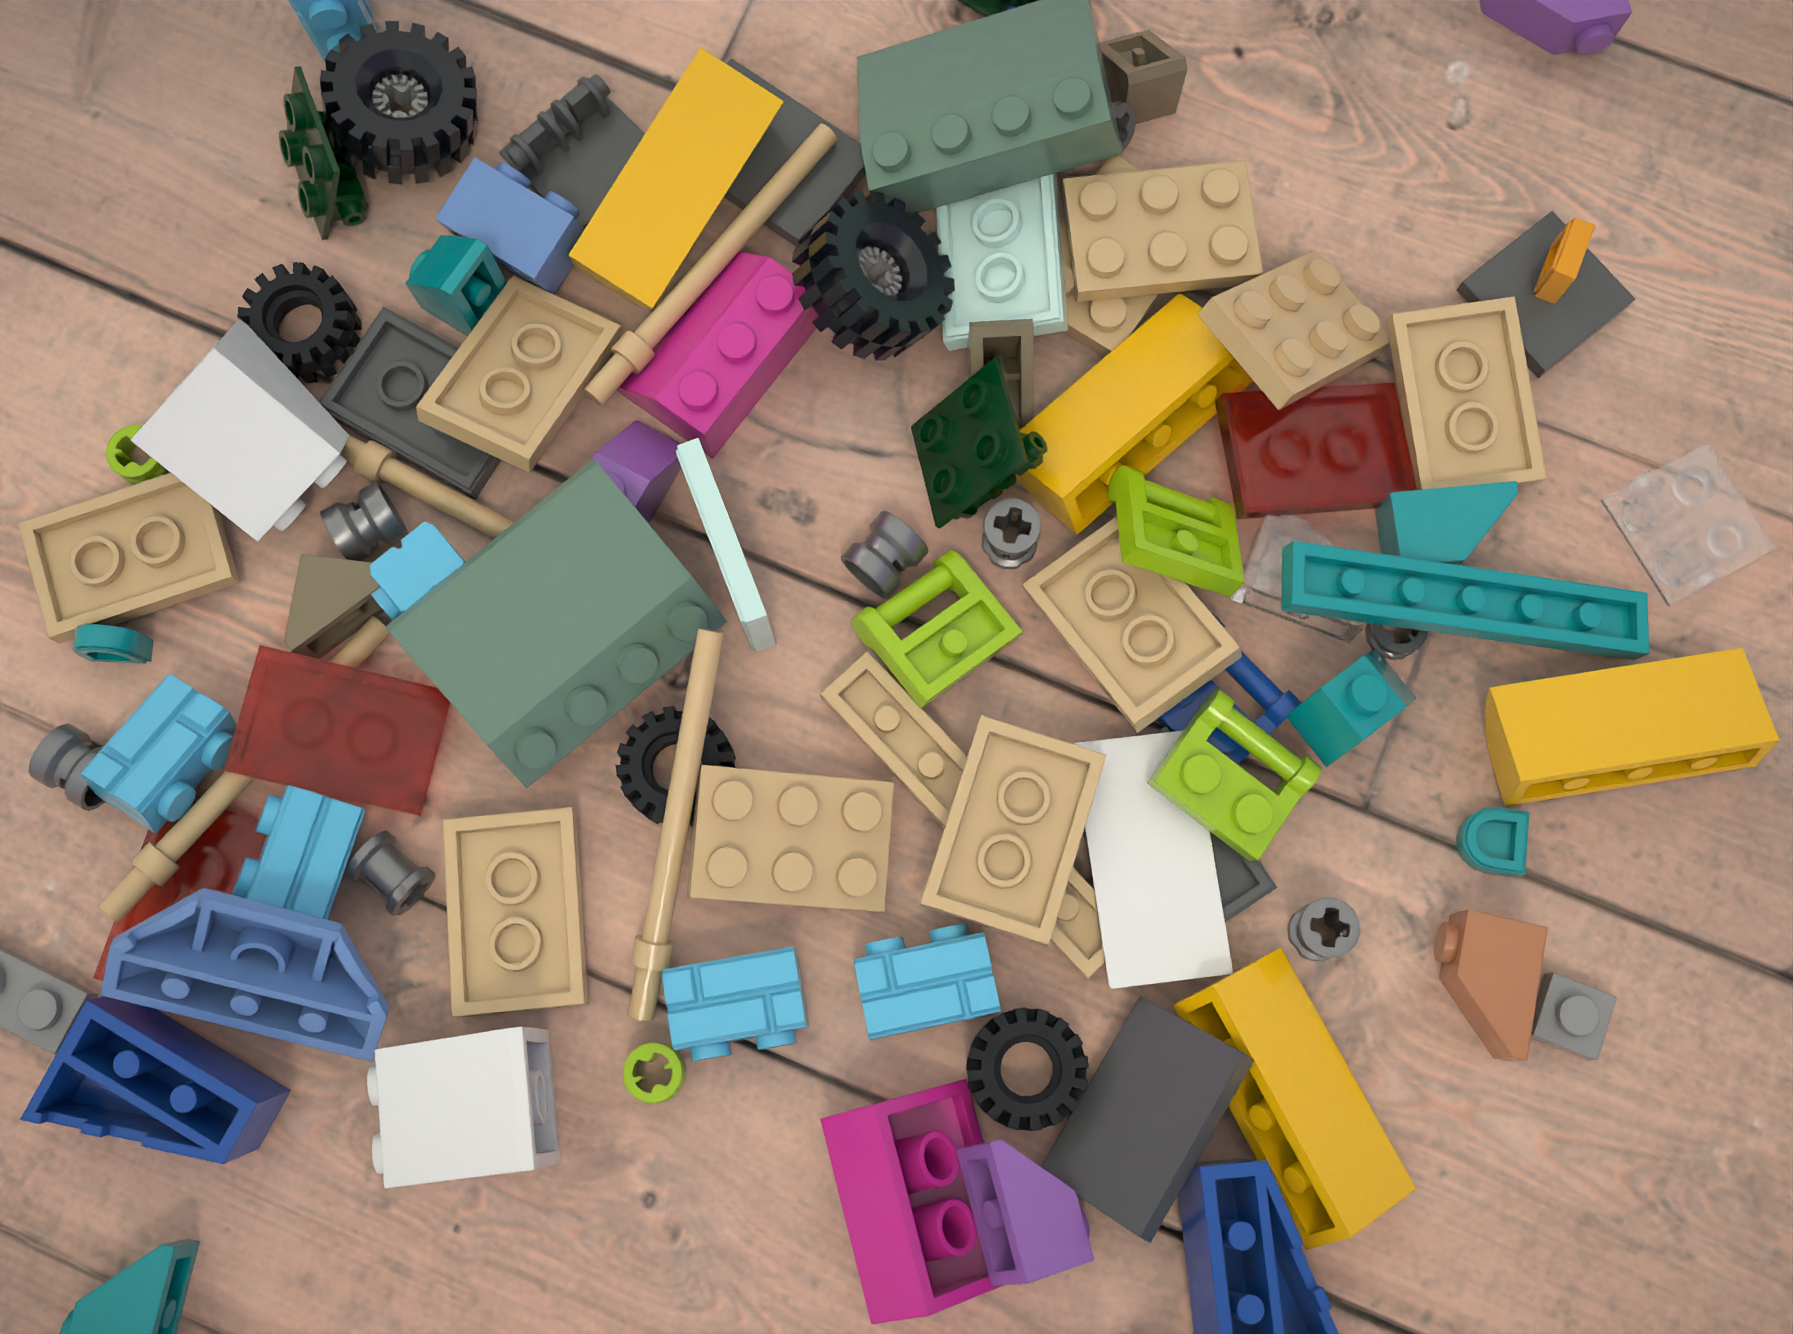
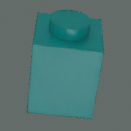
(456, 281)
(1441, 522)
(1350, 707)
(140, 1298)

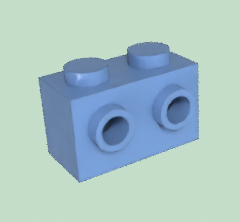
(519, 226)

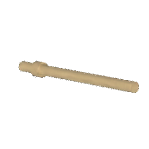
(634, 349)
(381, 465)
(158, 862)
(653, 949)

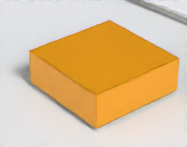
(1563, 260)

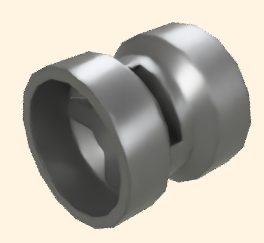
(362, 524)
(884, 554)
(60, 761)

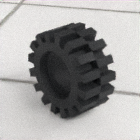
(295, 290)
(644, 746)
(1067, 1061)

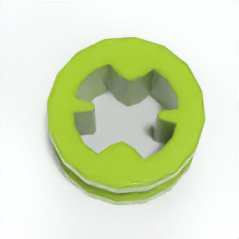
(120, 462)
(648, 1053)

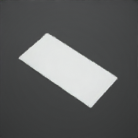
(1151, 873)

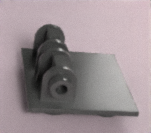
(576, 147)

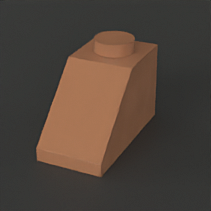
(1493, 976)

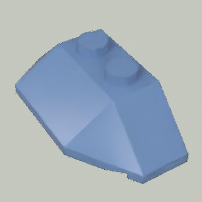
(251, 972)

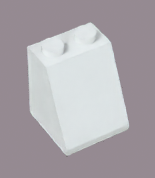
(245, 434)
(464, 1107)

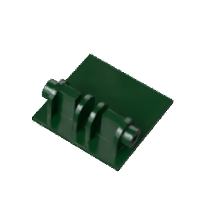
(327, 183)
(973, 446)

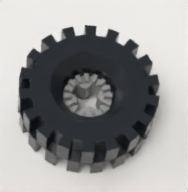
(402, 70)
(908, 276)

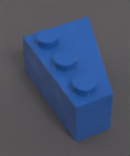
(155, 1083)
(1246, 1255)

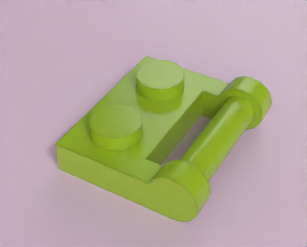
(1176, 533)
(948, 644)
(1222, 792)

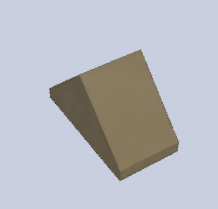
(1144, 73)
(1014, 346)
(329, 604)

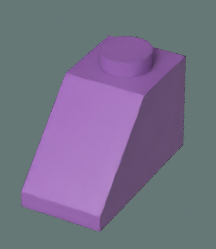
(1562, 24)
(641, 465)
(1022, 1215)

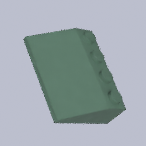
(985, 105)
(557, 623)

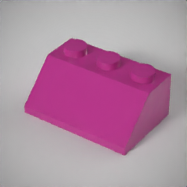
(724, 352)
(909, 1201)

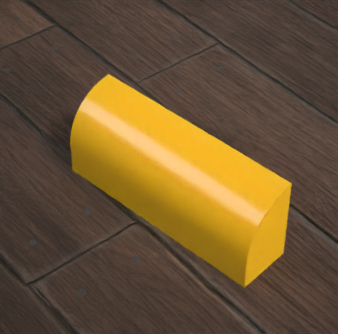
(675, 180)
(1130, 411)
(1626, 726)
(1301, 1102)

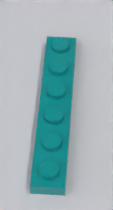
(1463, 601)

